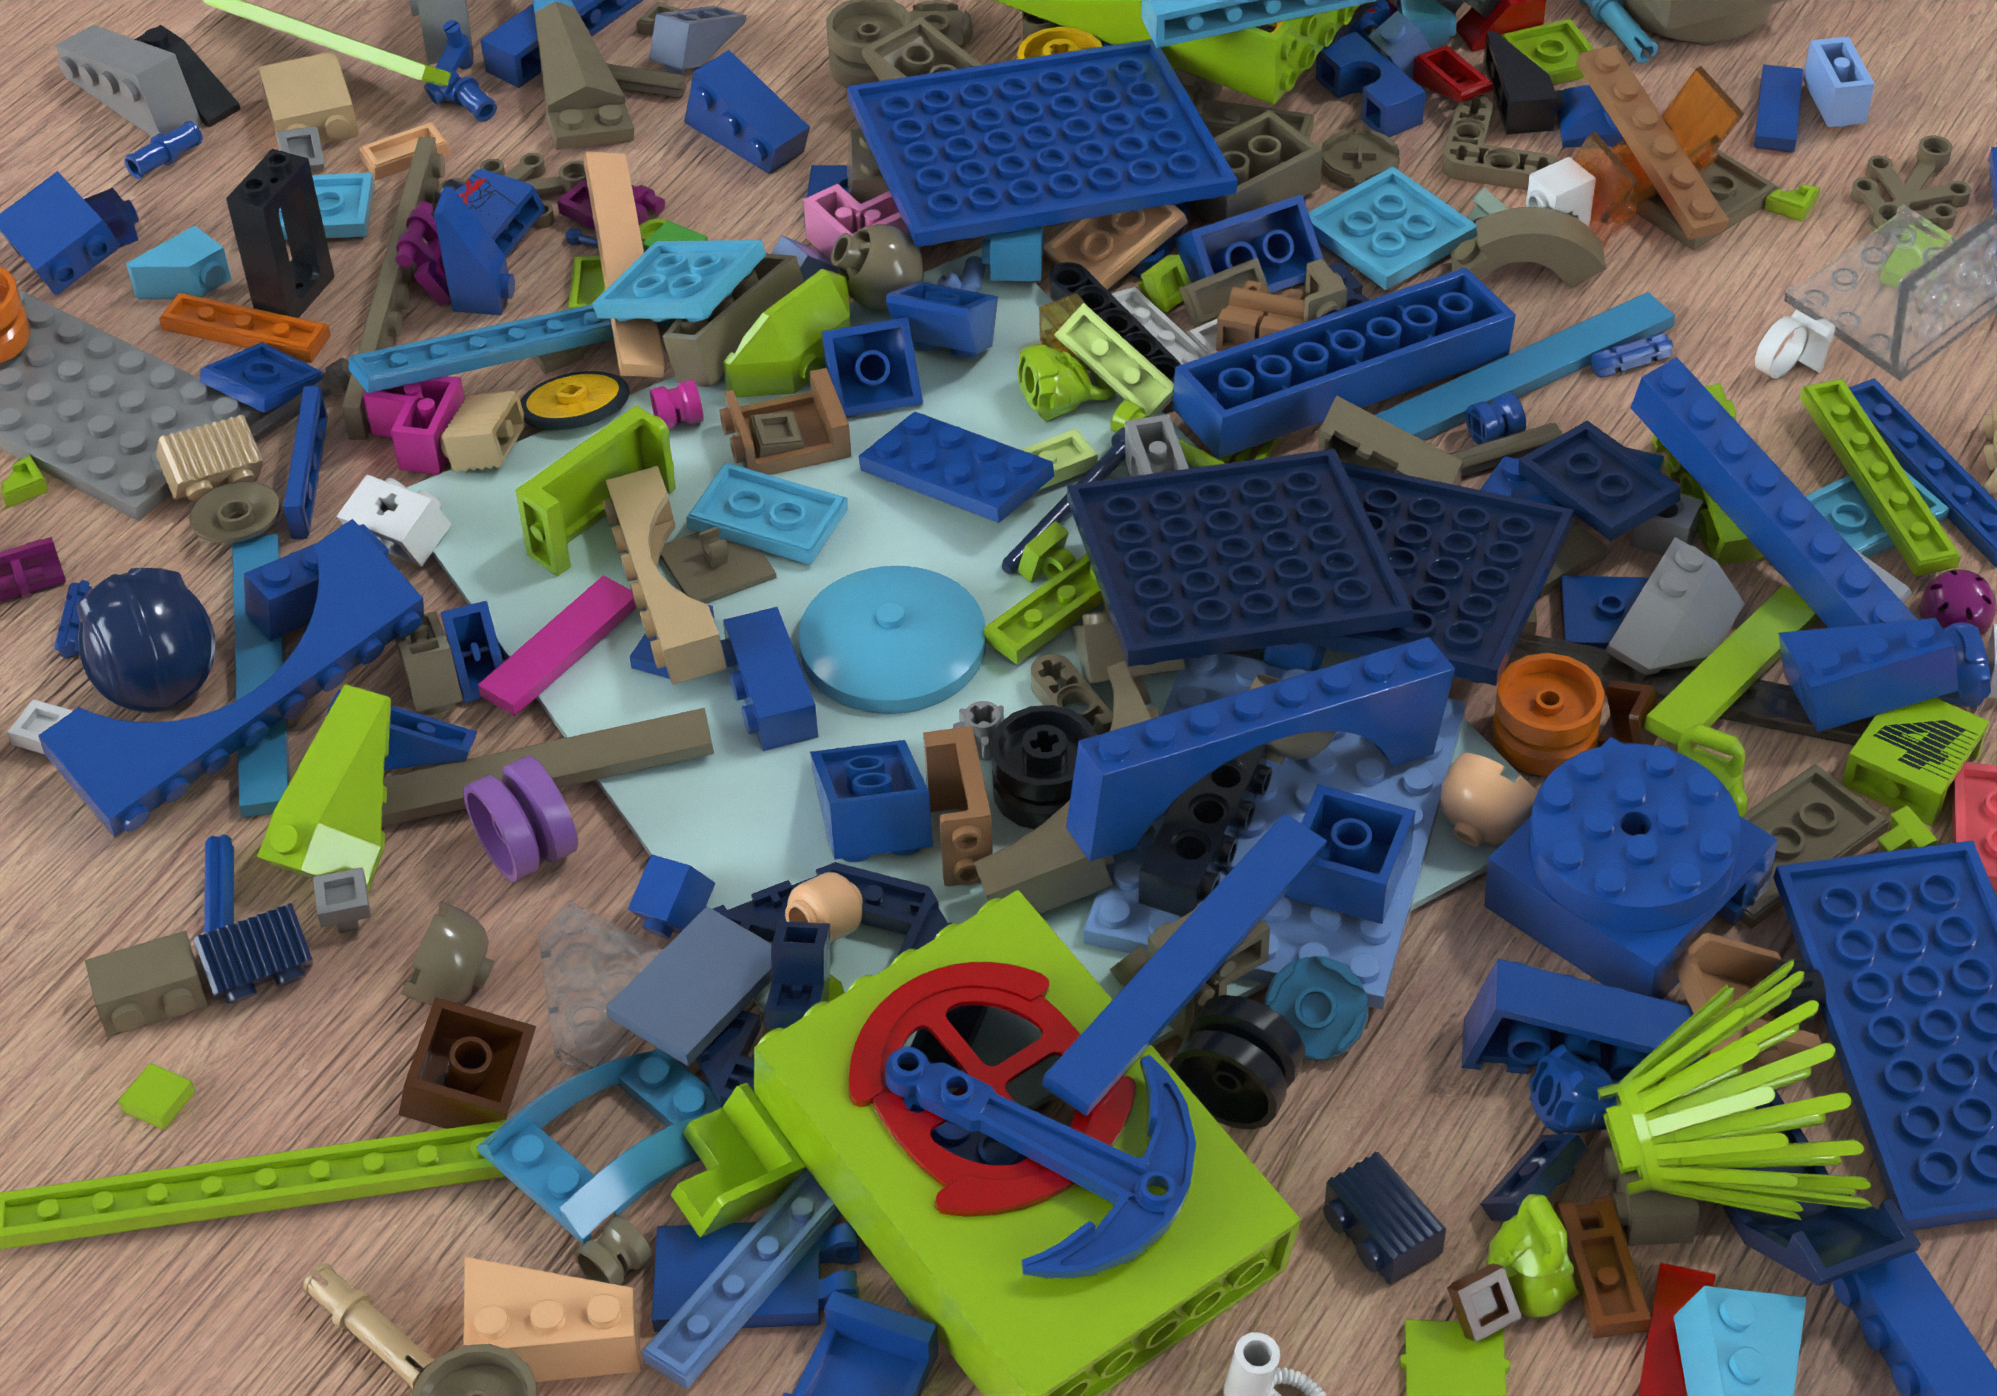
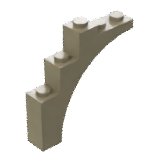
(1048, 861)

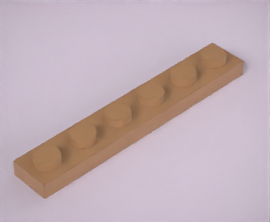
(1652, 142)

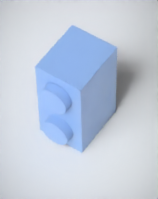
(1838, 82)

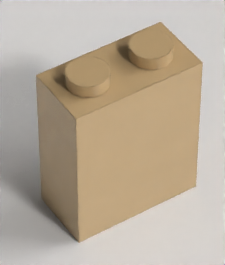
(310, 94)

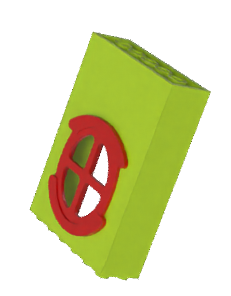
(962, 1227)

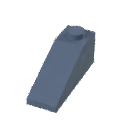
(691, 36)

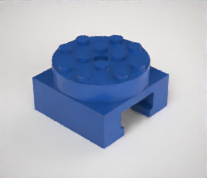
(1628, 863)

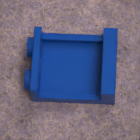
(57, 233)
(869, 1352)

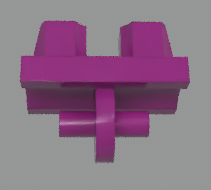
(29, 569)

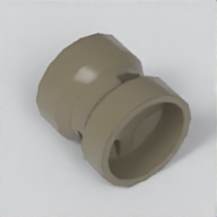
(614, 1253)

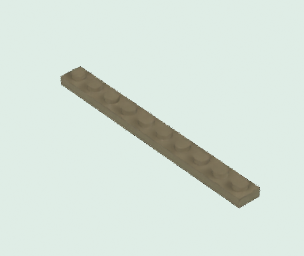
(392, 288)

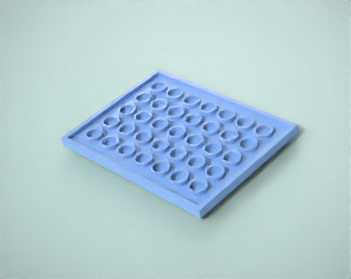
(1296, 927)

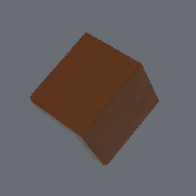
(1628, 711)

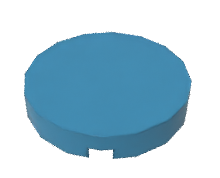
(1321, 1003)

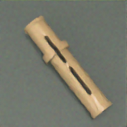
(355, 1312)

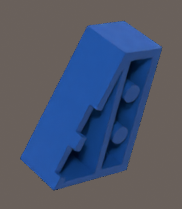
(744, 114)

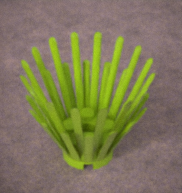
(1701, 1120)

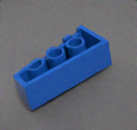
(1532, 1011)

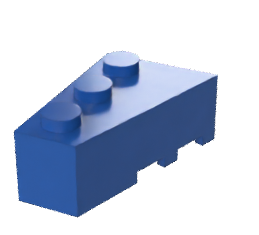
(1867, 668)

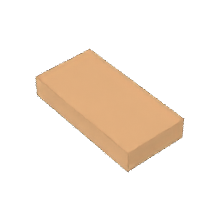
(397, 151)

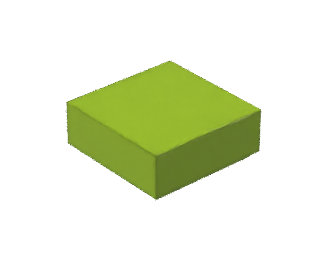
(156, 1096)

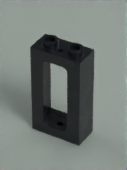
(285, 184)

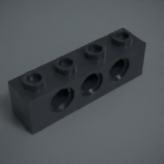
(1202, 834)

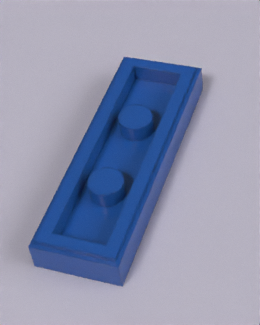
(1778, 108)

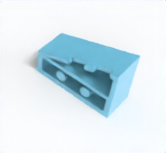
(1740, 1342)

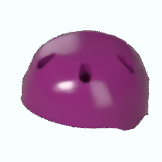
(1960, 594)

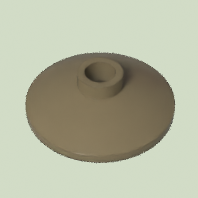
(235, 512)

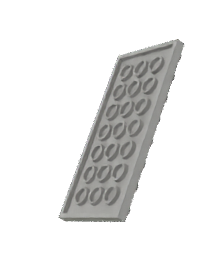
(98, 407)

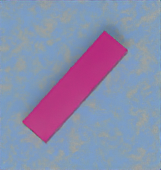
(558, 645)

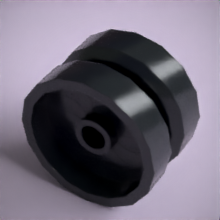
(1036, 762)
(1239, 1060)

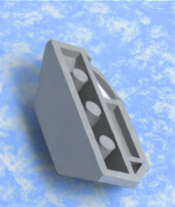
(1678, 613)

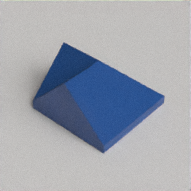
(872, 366)

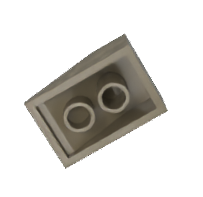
(915, 51)

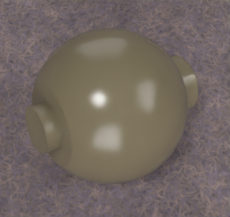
(877, 263)

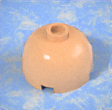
(1483, 802)

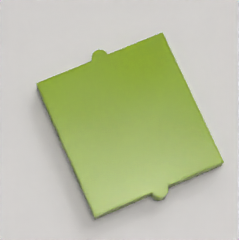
(1447, 1364)

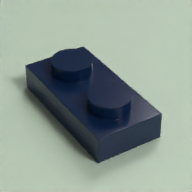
(1538, 1172)

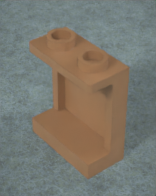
(818, 418)
(954, 783)
(1720, 961)

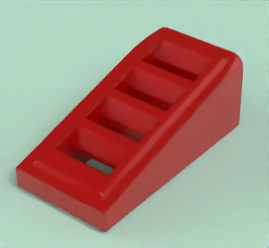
(1449, 74)

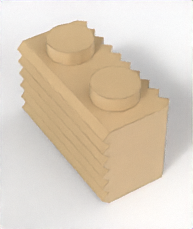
(483, 431)
(208, 457)

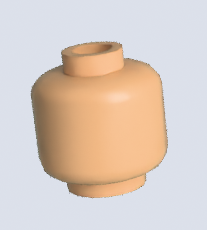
(827, 900)

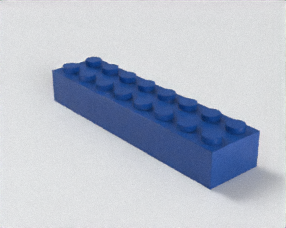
(1354, 353)

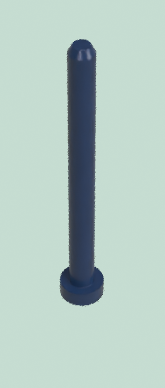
(1062, 510)

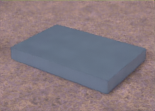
(695, 986)

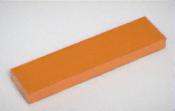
(244, 326)

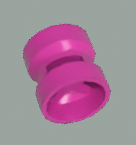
(677, 404)

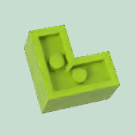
(745, 1163)

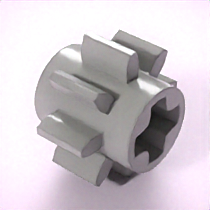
(984, 719)

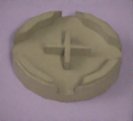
(1355, 158)

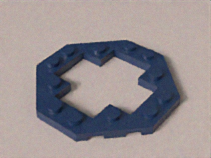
(886, 904)

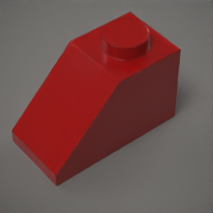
(1505, 18)

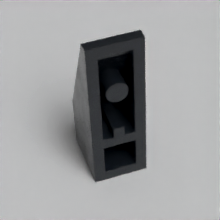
(1520, 88)
(208, 93)

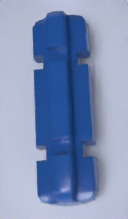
(1631, 355)
(67, 635)

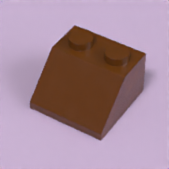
(465, 1066)

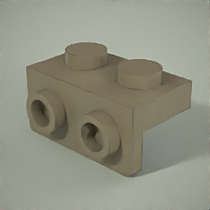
(1323, 291)

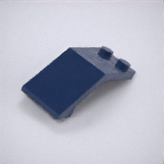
(1829, 1238)

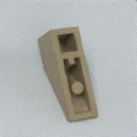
(429, 667)

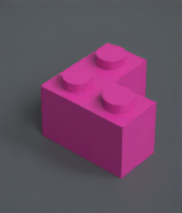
(416, 419)

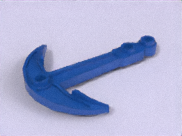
(1106, 1171)

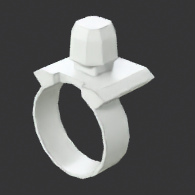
(1807, 346)

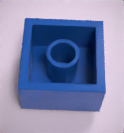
(1362, 853)

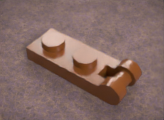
(1603, 1268)

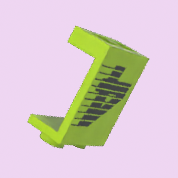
(1914, 756)

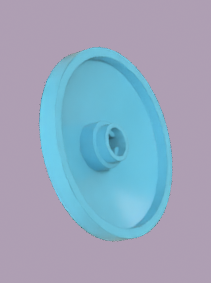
(892, 639)

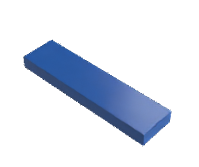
(306, 462)

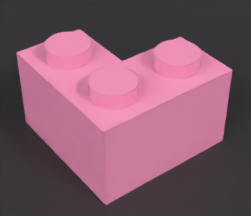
(837, 212)

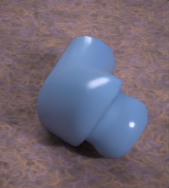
(971, 278)

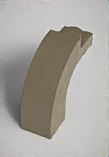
(1532, 236)

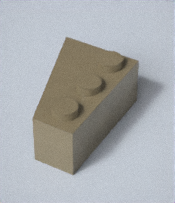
(1377, 444)

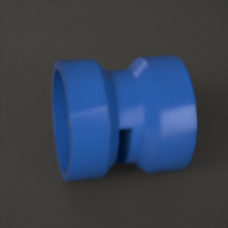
(1496, 419)

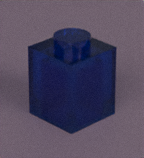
(116, 214)

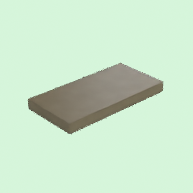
(1813, 822)

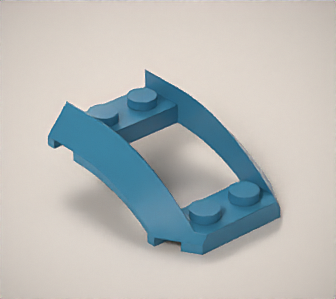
(567, 1187)

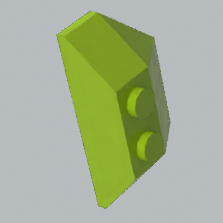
(788, 338)

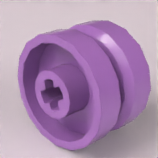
(520, 818)

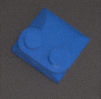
(1582, 116)

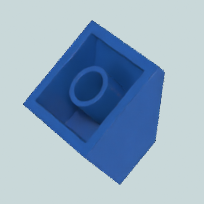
(946, 317)

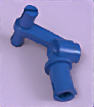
(460, 90)

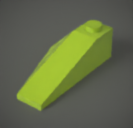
(336, 797)

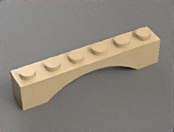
(683, 626)

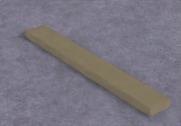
(566, 761)

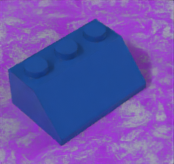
(1275, 234)

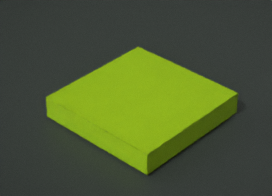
(1553, 48)

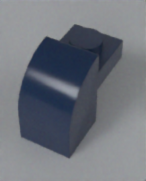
(798, 971)

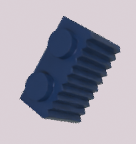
(253, 953)
(1383, 1218)

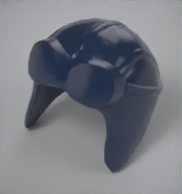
(145, 640)

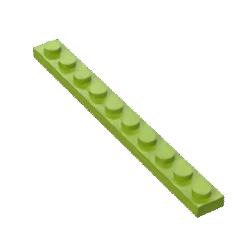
(244, 1185)

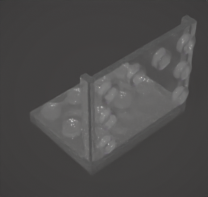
(1905, 290)

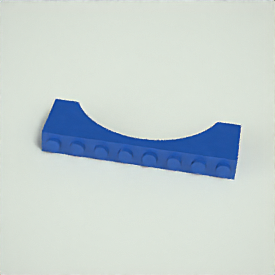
(136, 766)
(1140, 769)

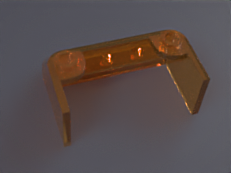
(1700, 121)

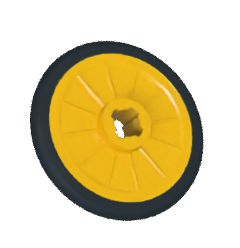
(574, 400)

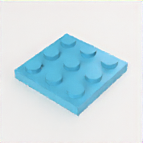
(1390, 227)
(679, 280)

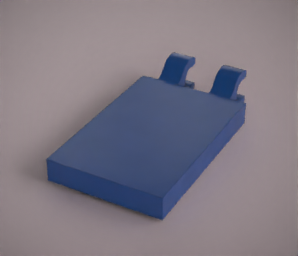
(687, 1260)

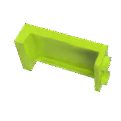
(570, 492)

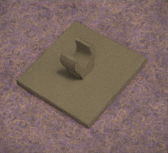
(714, 567)

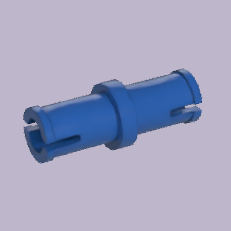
(163, 149)

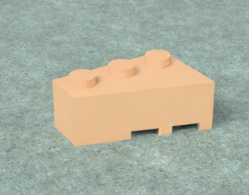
(552, 1320)

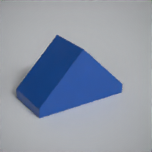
(472, 646)

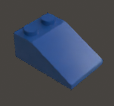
(872, 800)

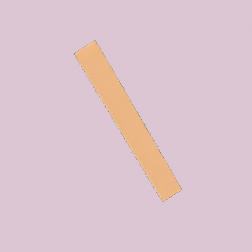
(619, 246)

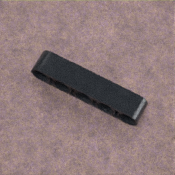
(1073, 278)

